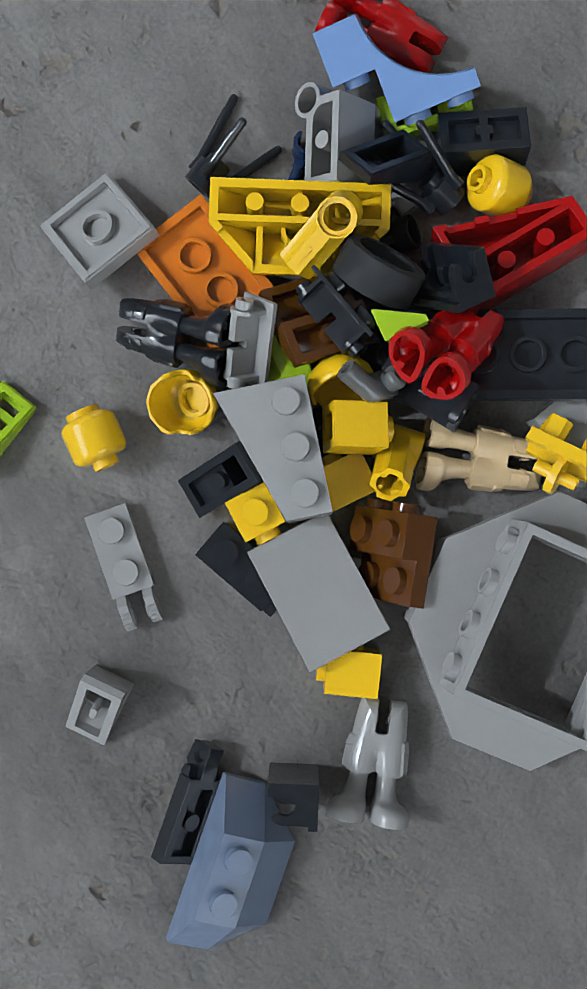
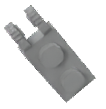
(123, 562)

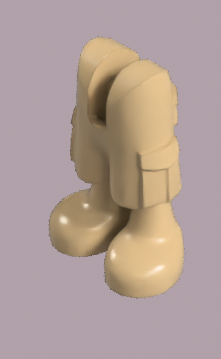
(488, 461)

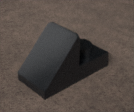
(220, 479)

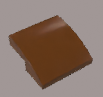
(297, 330)

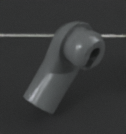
(371, 386)

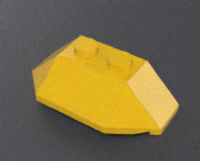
(265, 214)

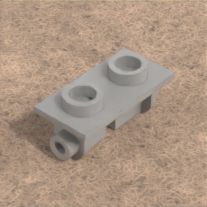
(253, 326)

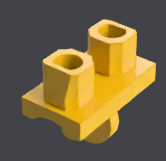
(556, 458)

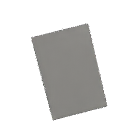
(318, 592)

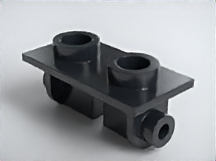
(351, 325)

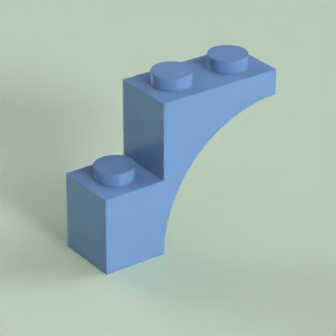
(351, 54)

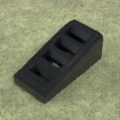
(389, 159)

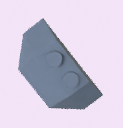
(233, 867)

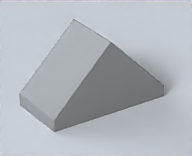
(98, 703)

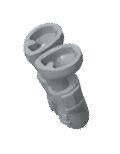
(378, 753)

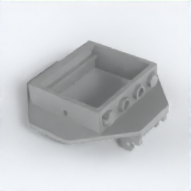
(462, 601)

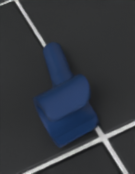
(299, 158)

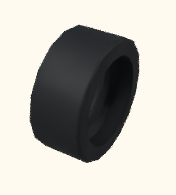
(378, 271)

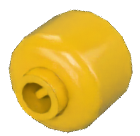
(498, 186)
(93, 437)

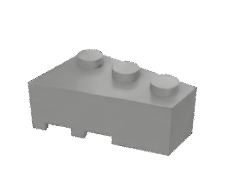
(282, 441)

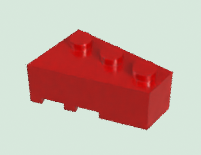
(523, 243)

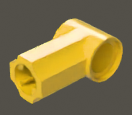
(321, 235)
(395, 465)

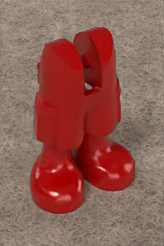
(393, 30)
(458, 342)

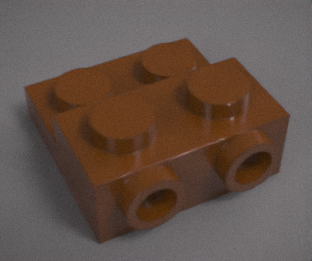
(395, 550)

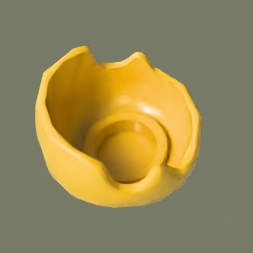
(326, 386)
(182, 402)

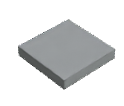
(99, 230)

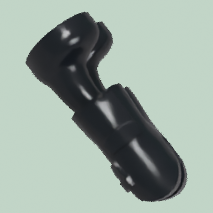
(167, 332)

